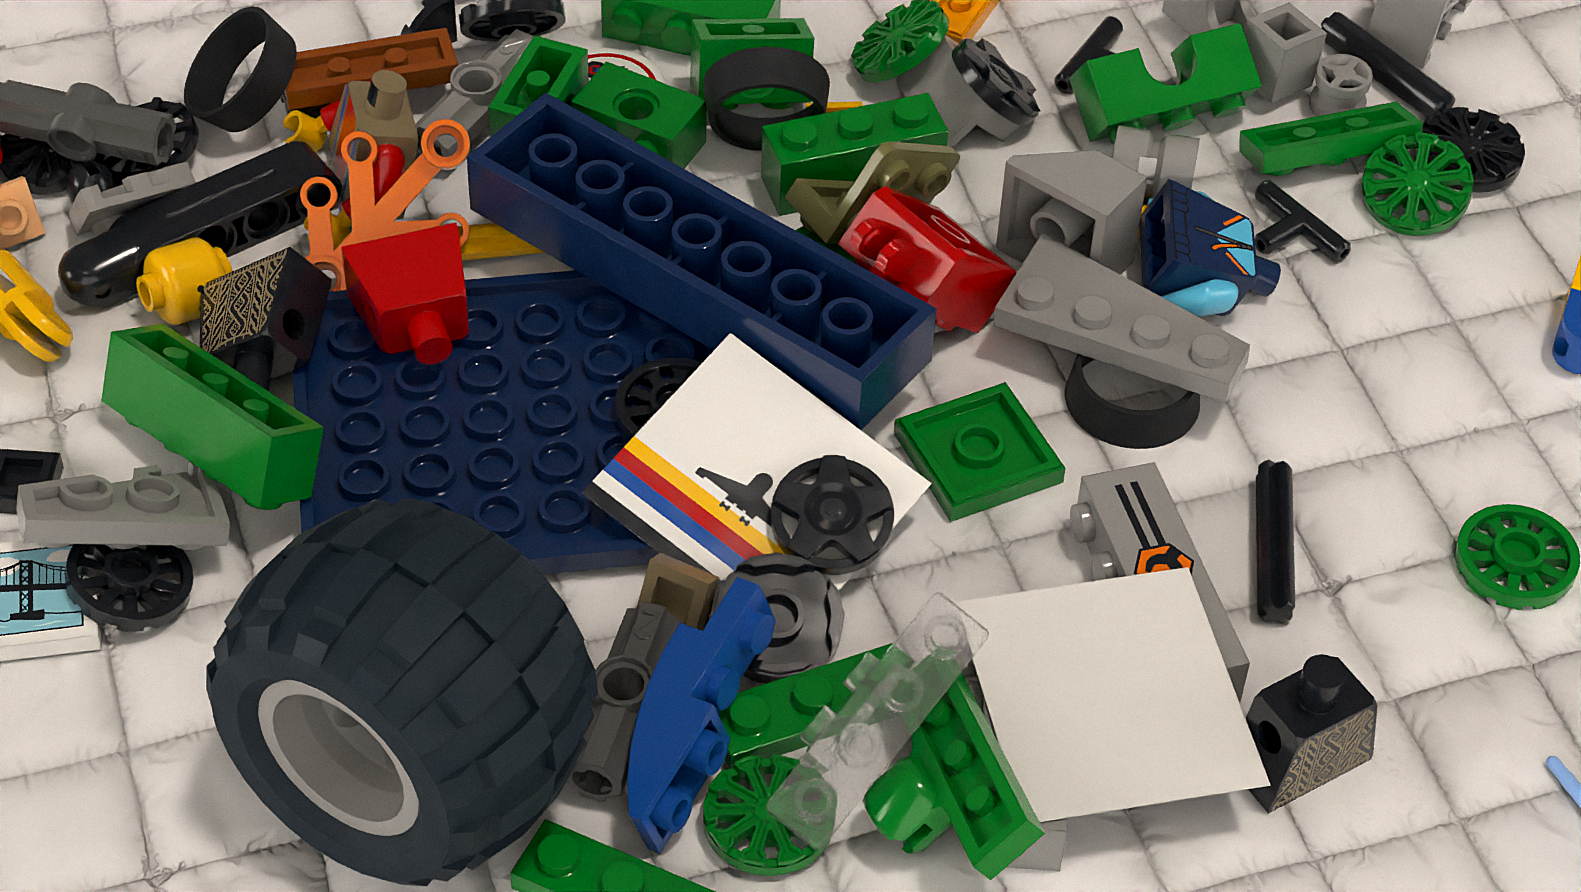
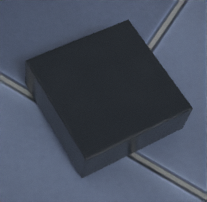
(22, 468)

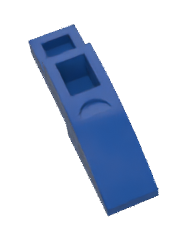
(678, 725)

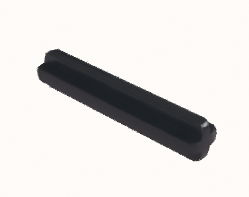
(1387, 66)
(1275, 542)

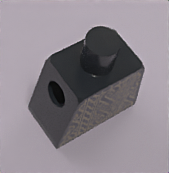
(264, 315)
(1311, 729)

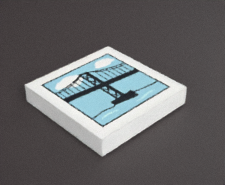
(35, 606)

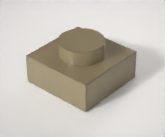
(680, 588)

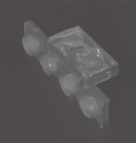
(875, 721)

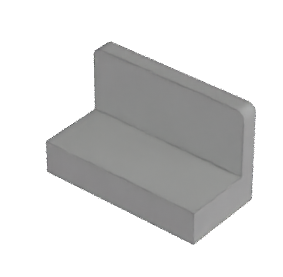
(953, 96)

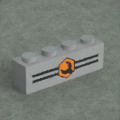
(1138, 530)

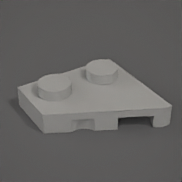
(99, 209)

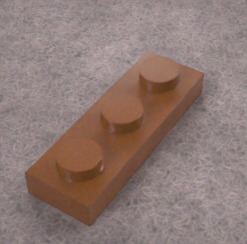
(419, 57)

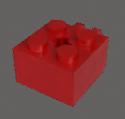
(928, 257)

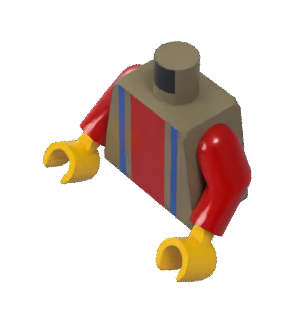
(368, 106)

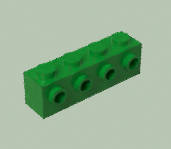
(212, 416)

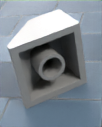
(1075, 199)

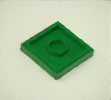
(979, 451)

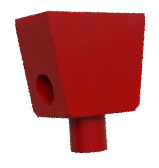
(410, 290)

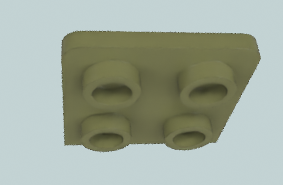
(911, 168)

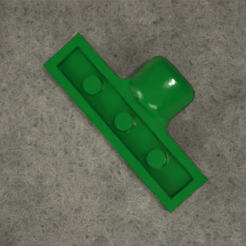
(957, 781)

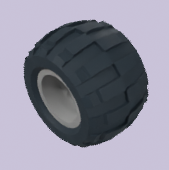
(402, 690)

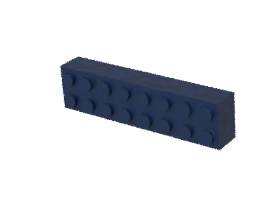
(700, 257)

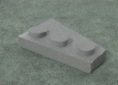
(146, 510)

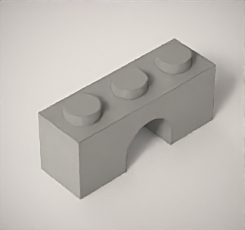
(1281, 40)

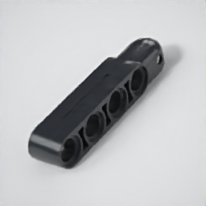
(225, 210)

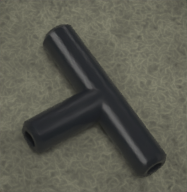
(1093, 48)
(1294, 222)

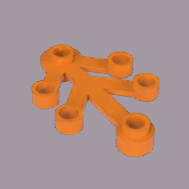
(378, 220)

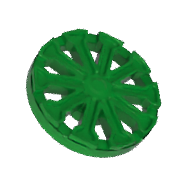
(900, 40)
(1417, 184)
(1517, 555)
(752, 818)

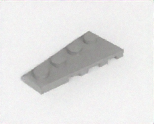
(1104, 316)

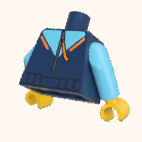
(1200, 252)

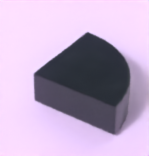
(433, 16)

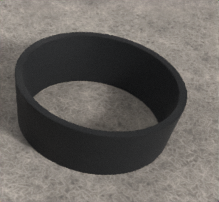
(221, 57)
(761, 69)
(1126, 426)

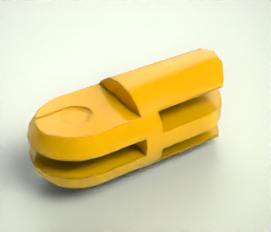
(29, 312)

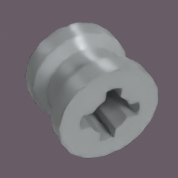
(1340, 84)

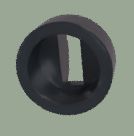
(90, 175)

